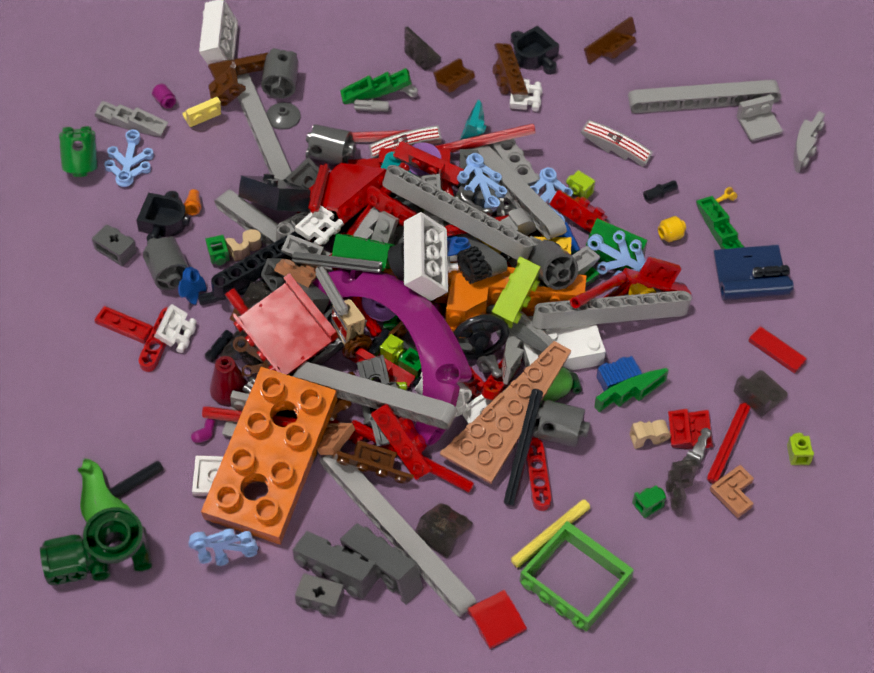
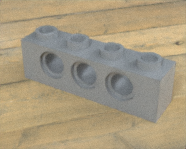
(515, 159)

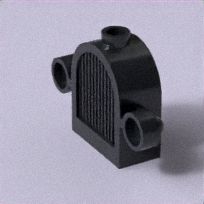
(535, 49)
(162, 215)

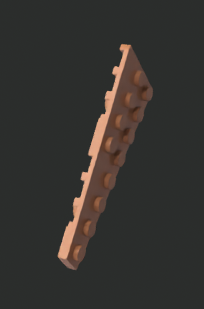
(494, 433)

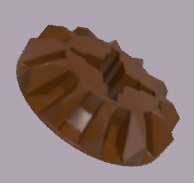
(354, 344)

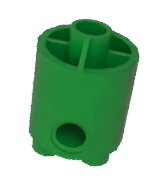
(78, 157)

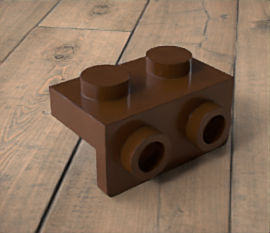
(453, 76)
(226, 87)

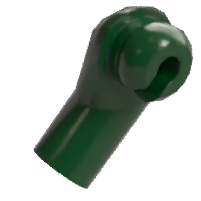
(576, 387)

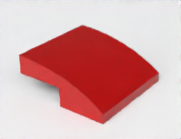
(687, 427)
(497, 619)

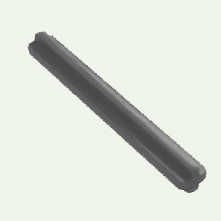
(337, 262)

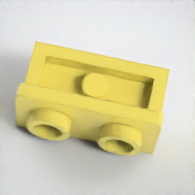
(202, 112)

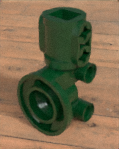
(73, 557)

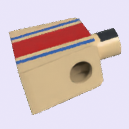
(348, 325)

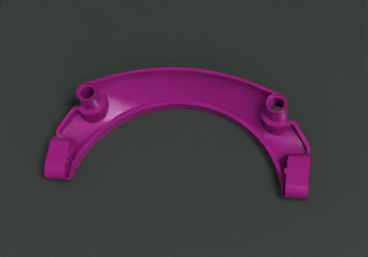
(436, 344)

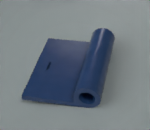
(736, 272)

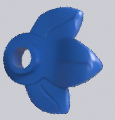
(456, 244)
(191, 285)

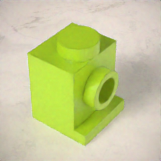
(581, 184)
(392, 349)
(800, 449)

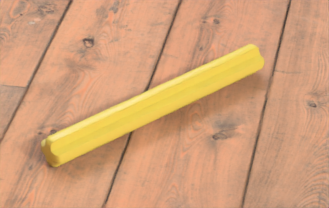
(543, 538)

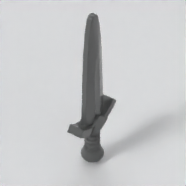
(523, 333)

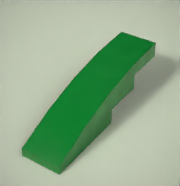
(372, 88)
(718, 223)
(636, 387)

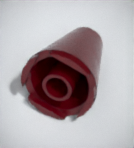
(225, 379)

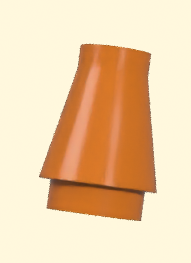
(193, 203)

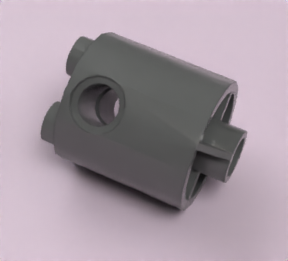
(280, 73)
(330, 145)
(165, 262)
(556, 265)
(561, 423)

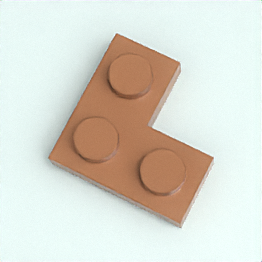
(304, 274)
(335, 437)
(730, 492)

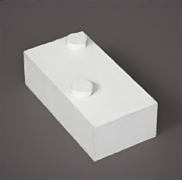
(218, 32)
(425, 256)
(583, 341)

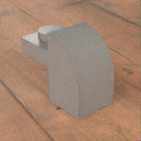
(520, 221)

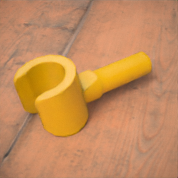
(728, 191)

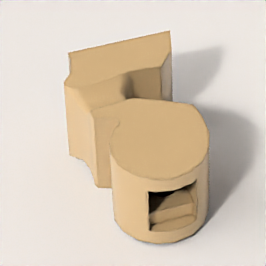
(250, 242)
(656, 431)

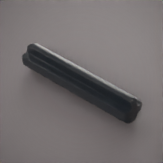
(136, 479)

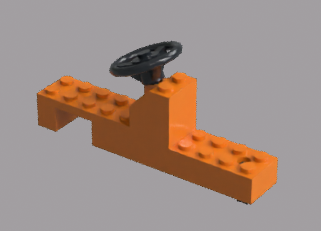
(469, 303)

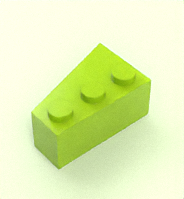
(517, 292)

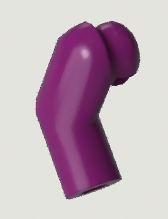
(205, 433)

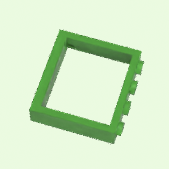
(595, 552)

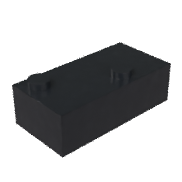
(274, 193)

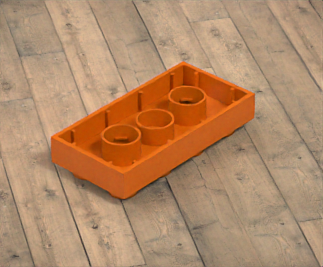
(270, 455)

